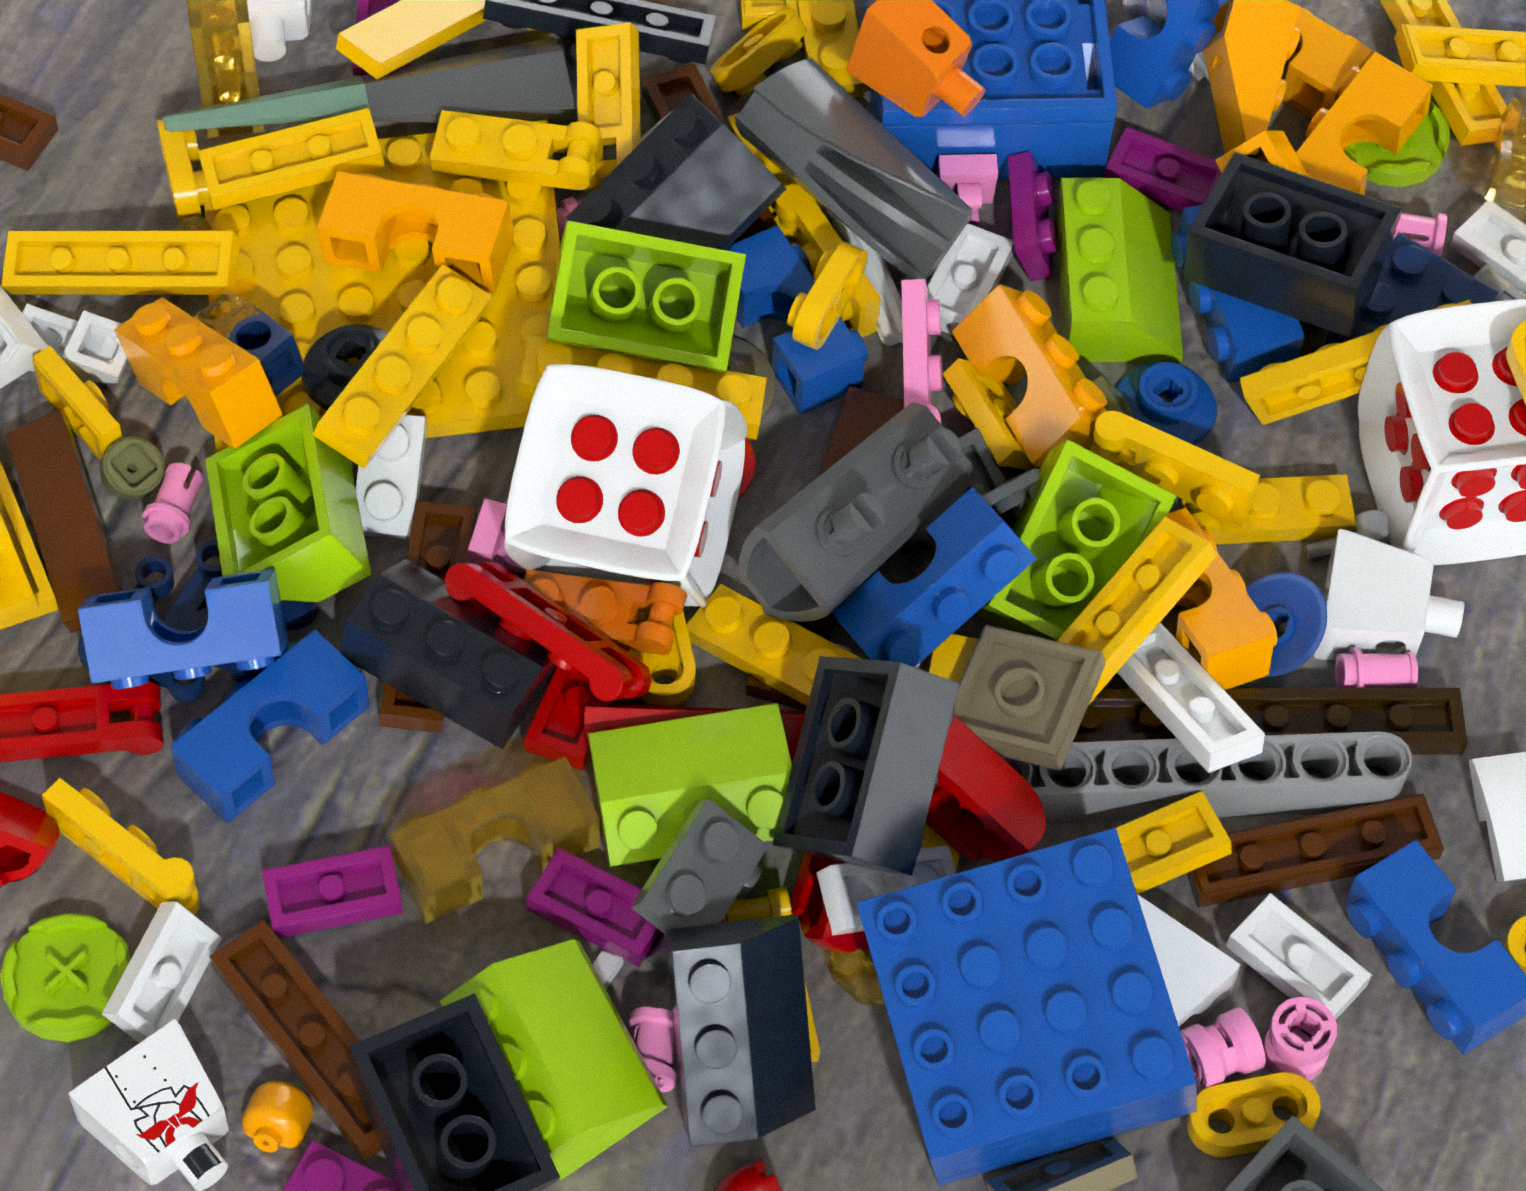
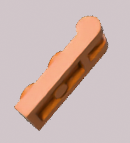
(616, 608)

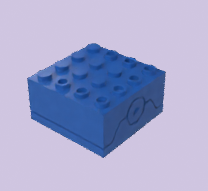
(1043, 82)
(1028, 1007)

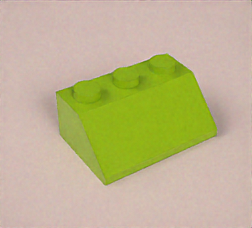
(1116, 273)
(645, 297)
(289, 508)
(1081, 529)
(660, 770)
(566, 1051)

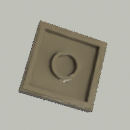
(1027, 694)

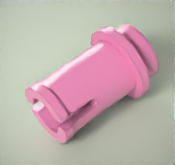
(168, 515)
(1375, 670)

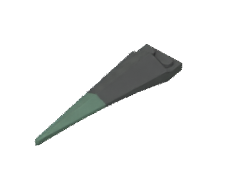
(507, 82)

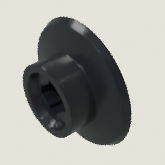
(327, 360)

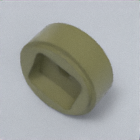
(131, 468)

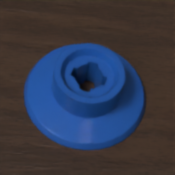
(1193, 404)
(1302, 606)

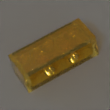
(224, 56)

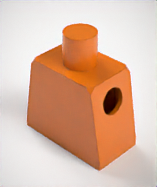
(914, 57)

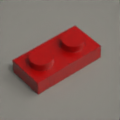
(560, 720)

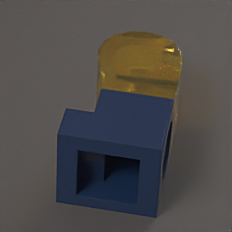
(258, 335)

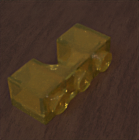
(535, 809)

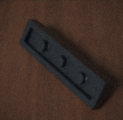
(662, 29)

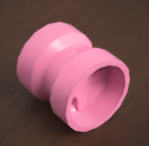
(1224, 1048)
(1293, 1050)

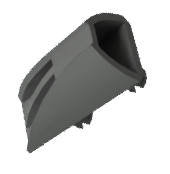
(853, 167)
(853, 517)

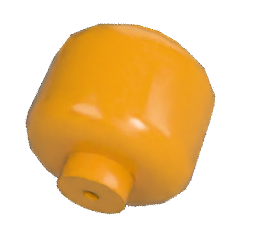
(277, 1116)

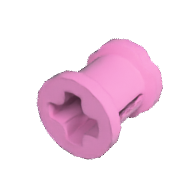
(1431, 227)
(656, 1043)

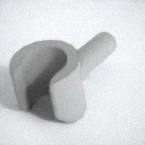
(1369, 523)

